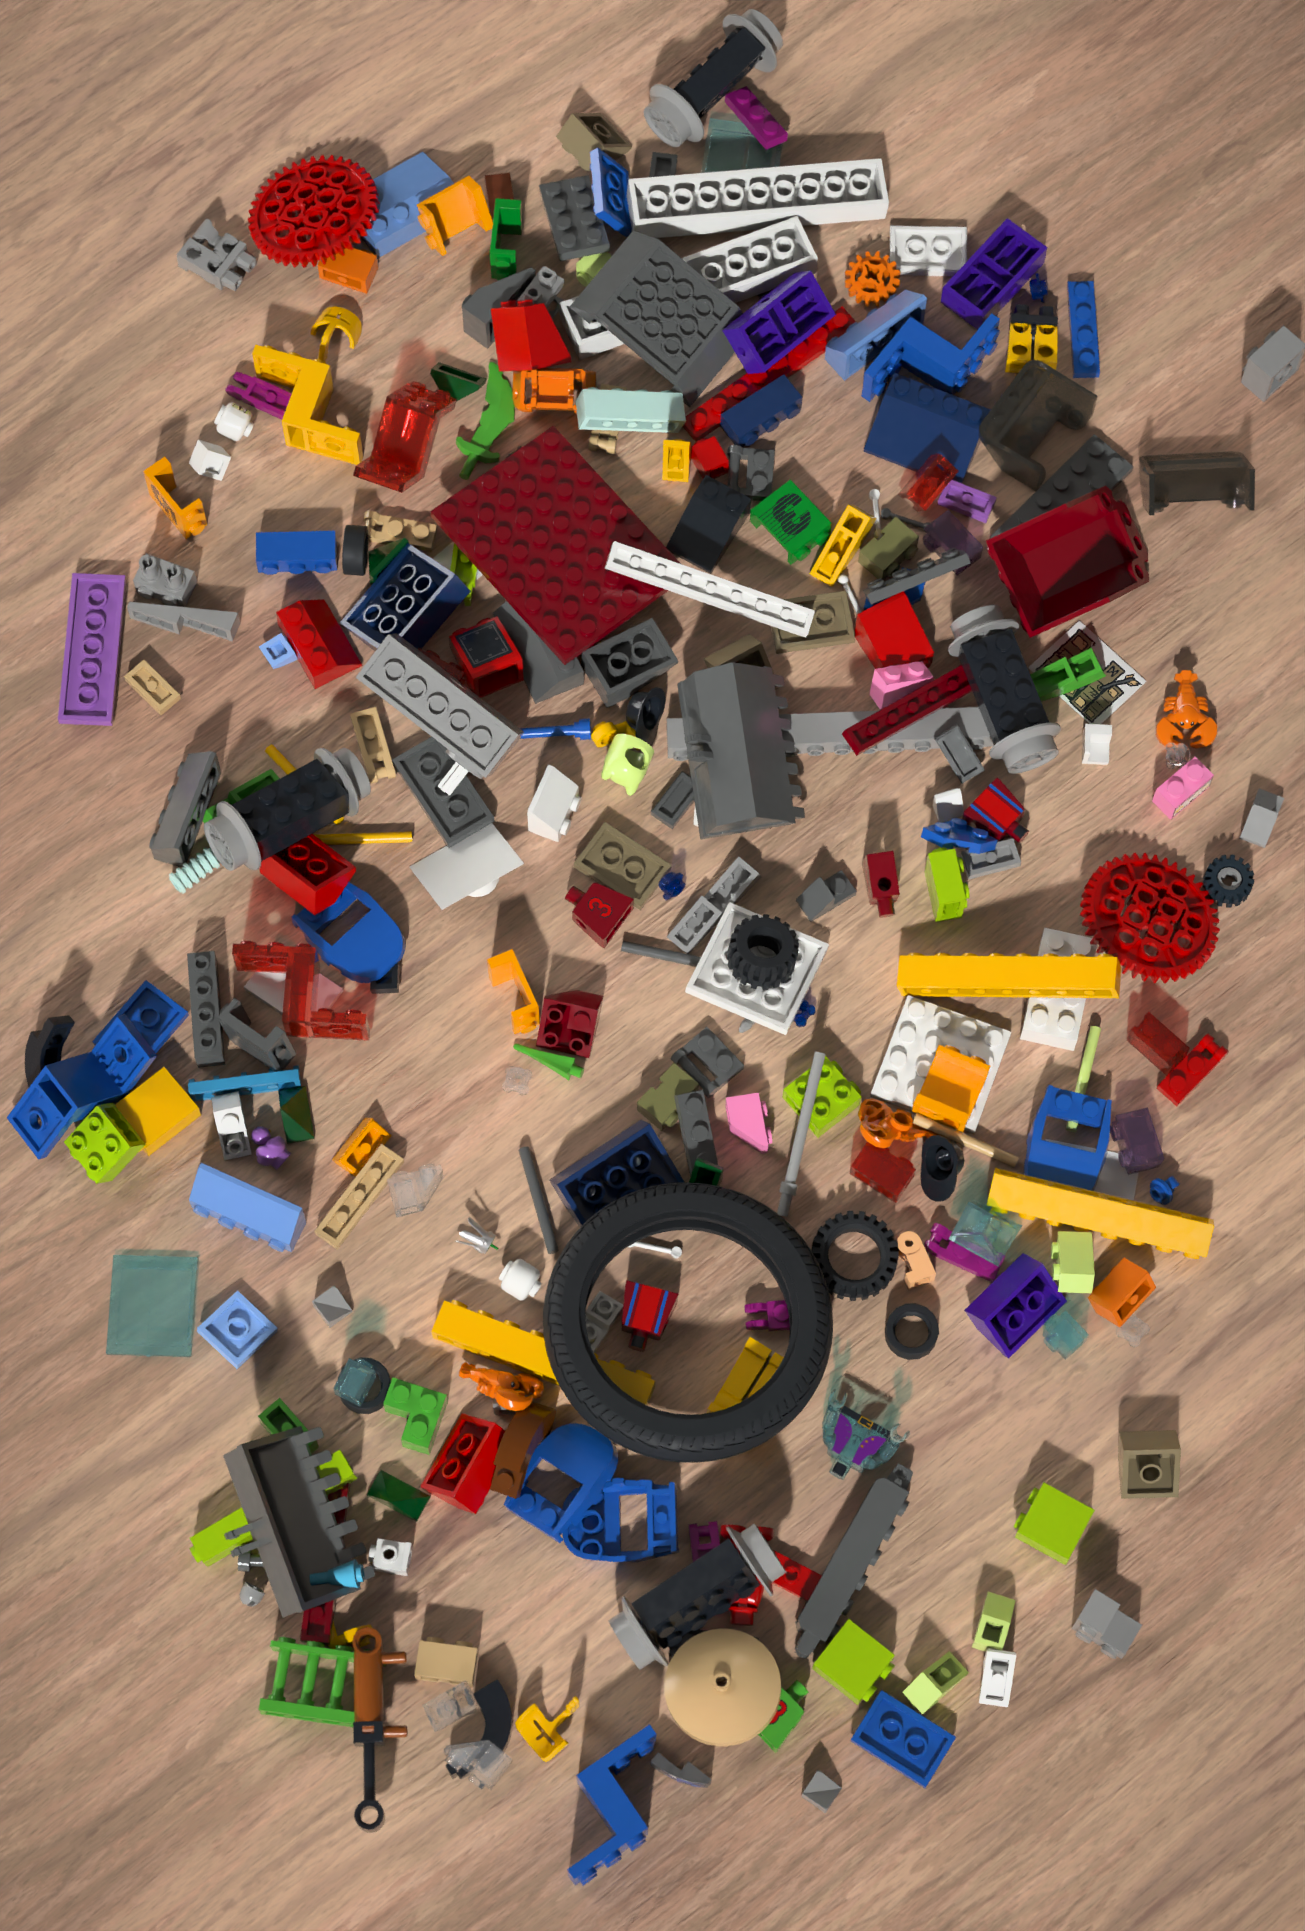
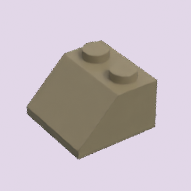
(591, 131)
(744, 651)
(1149, 1464)

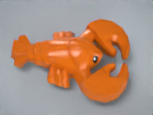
(1186, 714)
(892, 1127)
(504, 1386)

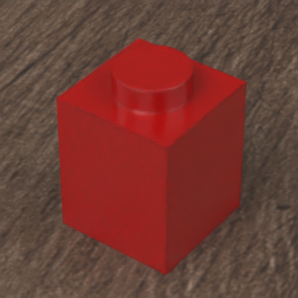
(709, 458)

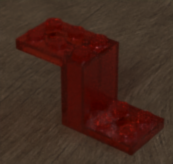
(405, 436)
(301, 991)

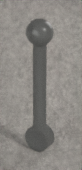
(886, 514)

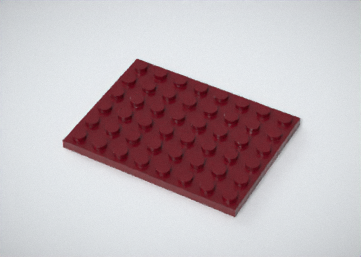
(543, 541)

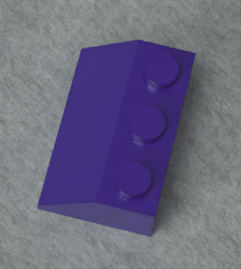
(1016, 1304)

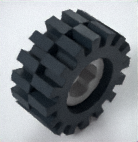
(1228, 894)

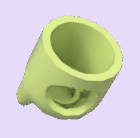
(625, 765)

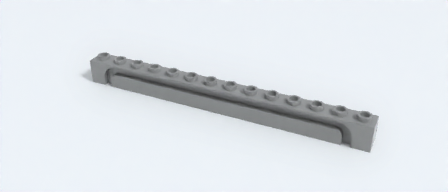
(823, 732)

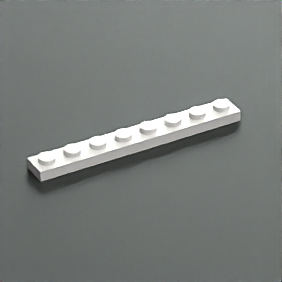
(709, 589)

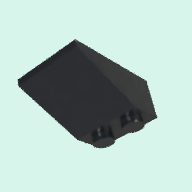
(709, 524)

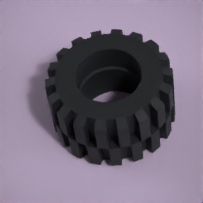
(765, 933)

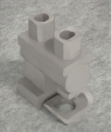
(218, 265)
(544, 289)

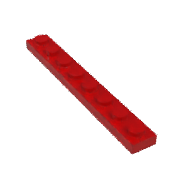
(707, 416)

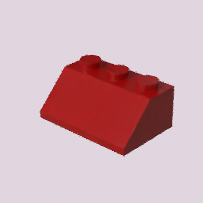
(317, 641)
(309, 873)
(465, 1464)

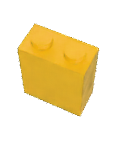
(158, 1110)

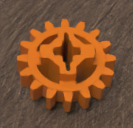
(874, 268)

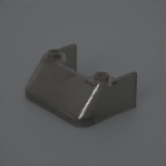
(1196, 478)

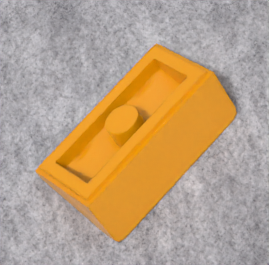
(361, 1146)

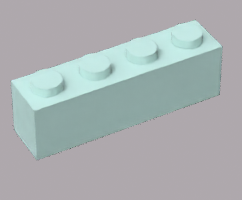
(630, 410)

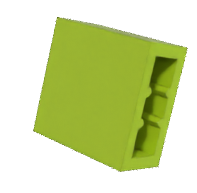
(945, 884)
(833, 1098)
(104, 1143)
(1053, 1522)
(854, 1662)

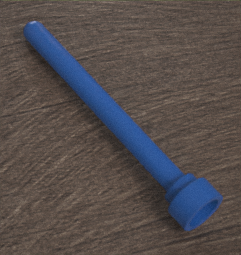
(580, 729)

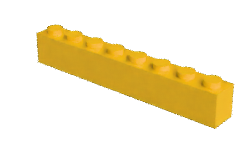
(1009, 975)
(1101, 1213)
(521, 1349)

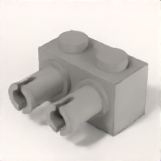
(164, 581)

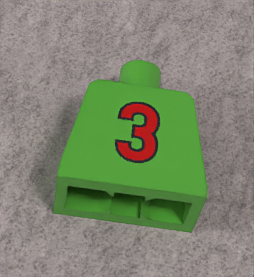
(786, 1717)

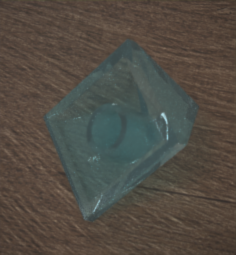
(985, 1232)

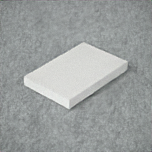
(928, 249)
(271, 986)

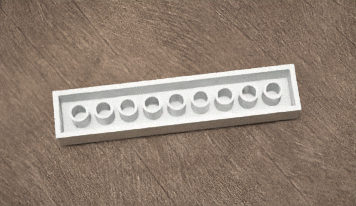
(757, 198)
(736, 268)

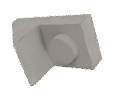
(1261, 818)

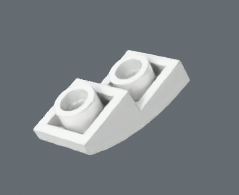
(600, 1318)

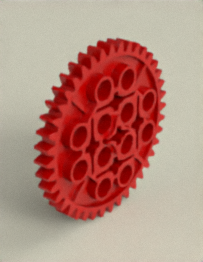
(313, 211)
(1156, 887)

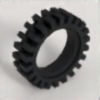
(878, 1233)

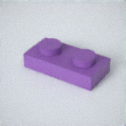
(967, 501)

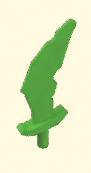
(492, 422)

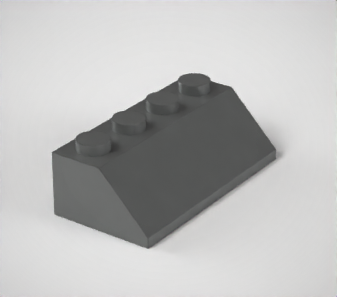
(542, 669)
(186, 808)

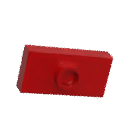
(798, 1579)

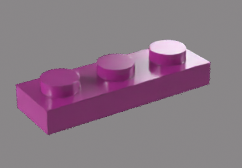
(756, 117)

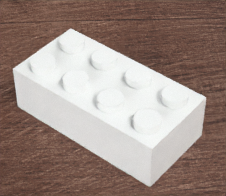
(1057, 1020)

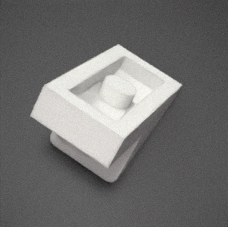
(997, 1677)

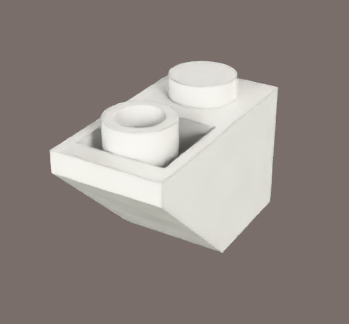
(231, 1125)

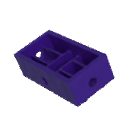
(993, 274)
(779, 322)

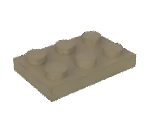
(829, 625)
(622, 865)

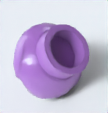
(274, 1149)

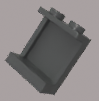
(273, 1051)

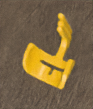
(347, 322)
(530, 1732)

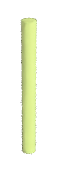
(1085, 1068)

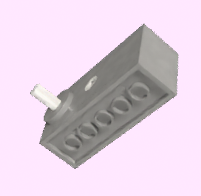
(442, 707)

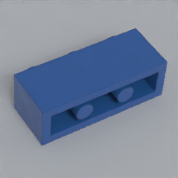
(296, 552)

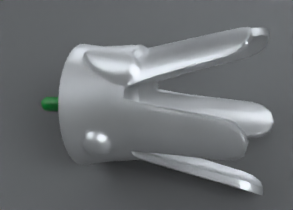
(481, 1243)

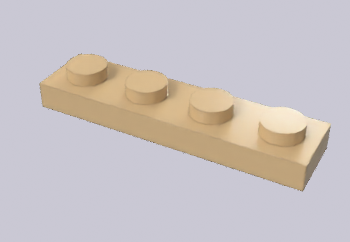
(359, 1196)

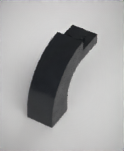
(46, 1045)
(498, 1720)

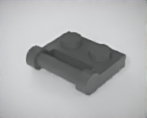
(759, 471)
(713, 1056)

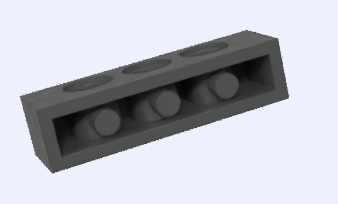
(205, 1009)

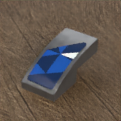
(688, 1775)

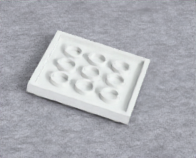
(771, 1007)
(914, 1047)

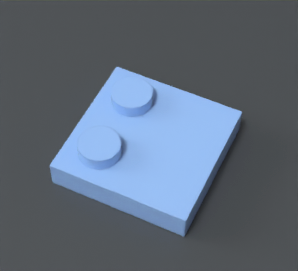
(237, 1329)

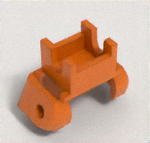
(550, 388)

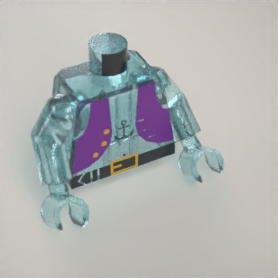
(856, 1440)

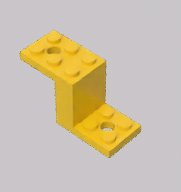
(304, 414)

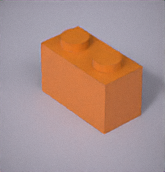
(352, 270)
(1121, 1292)

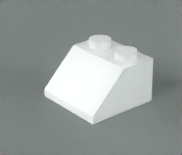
(553, 805)

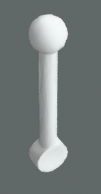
(874, 495)
(843, 579)
(675, 1252)

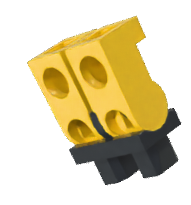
(1030, 331)

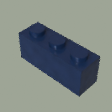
(761, 412)

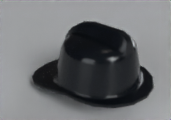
(645, 713)
(940, 1166)

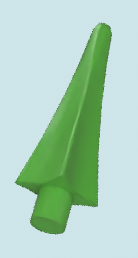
(560, 1064)

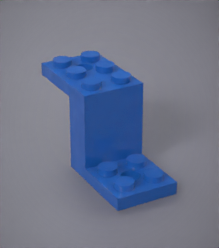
(930, 357)
(76, 1085)
(613, 1806)

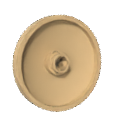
(729, 1712)

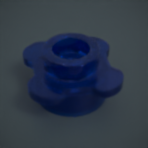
(1038, 288)
(672, 885)
(807, 1011)

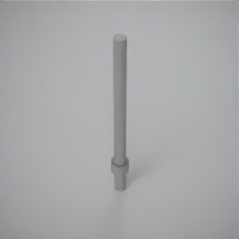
(788, 1187)

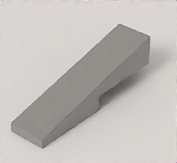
(172, 618)
(709, 909)

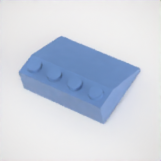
(398, 197)

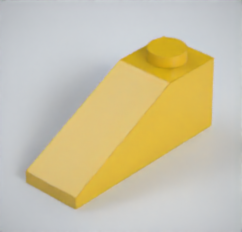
(676, 460)
(843, 544)

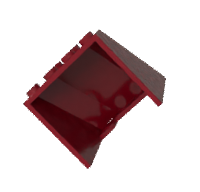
(1070, 560)

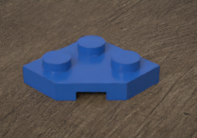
(959, 834)

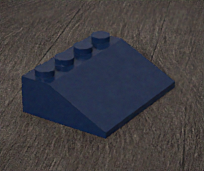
(924, 422)
(406, 599)
(613, 1170)

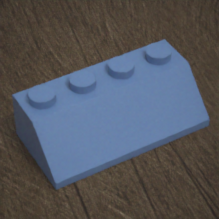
(869, 337)
(246, 1208)

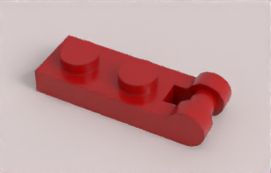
(1192, 1070)

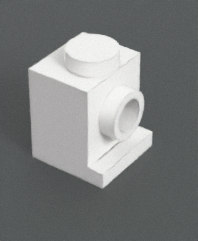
(398, 1564)

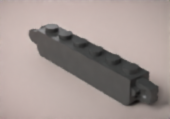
(851, 1560)

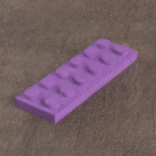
(92, 649)

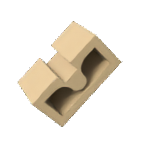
(446, 1662)

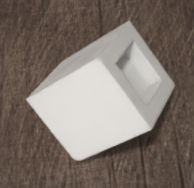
(209, 460)
(1096, 744)

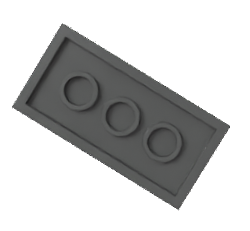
(572, 218)
(905, 579)
(452, 815)

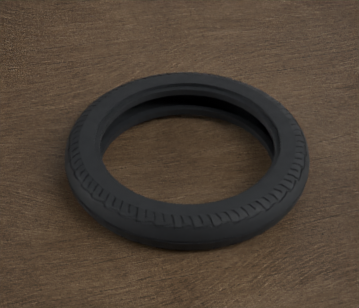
(659, 1432)

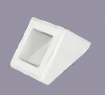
(948, 805)

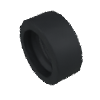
(355, 550)
(911, 1310)
(377, 1403)

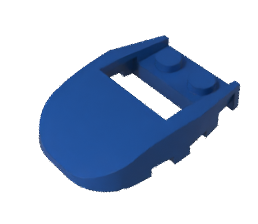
(363, 951)
(1061, 1162)
(579, 1454)
(599, 1531)

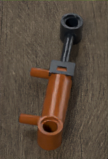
(369, 1716)

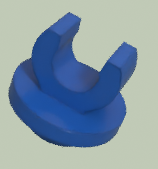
(1162, 1190)

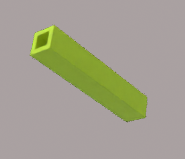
(211, 1543)

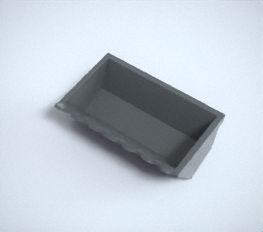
(738, 749)
(292, 1517)

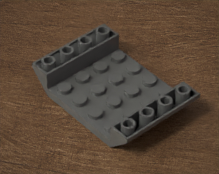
(662, 313)

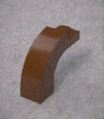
(518, 1445)

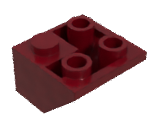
(570, 1022)

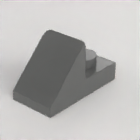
(825, 895)

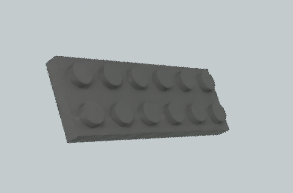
(1082, 473)

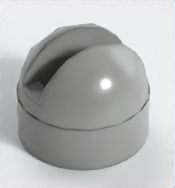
(251, 1595)

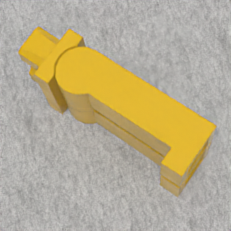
(745, 1374)

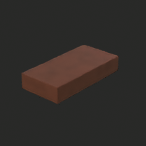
(498, 187)

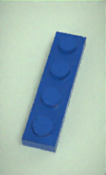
(1083, 329)

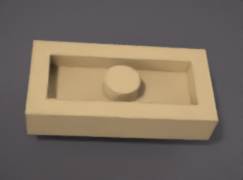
(152, 687)

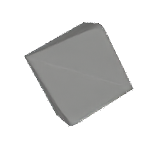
(332, 1306)
(821, 1791)

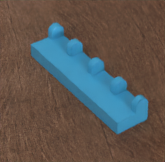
(245, 1084)

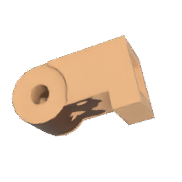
(916, 1259)

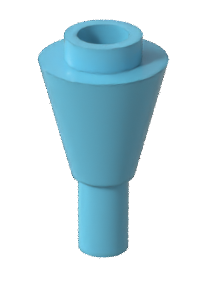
(347, 1575)

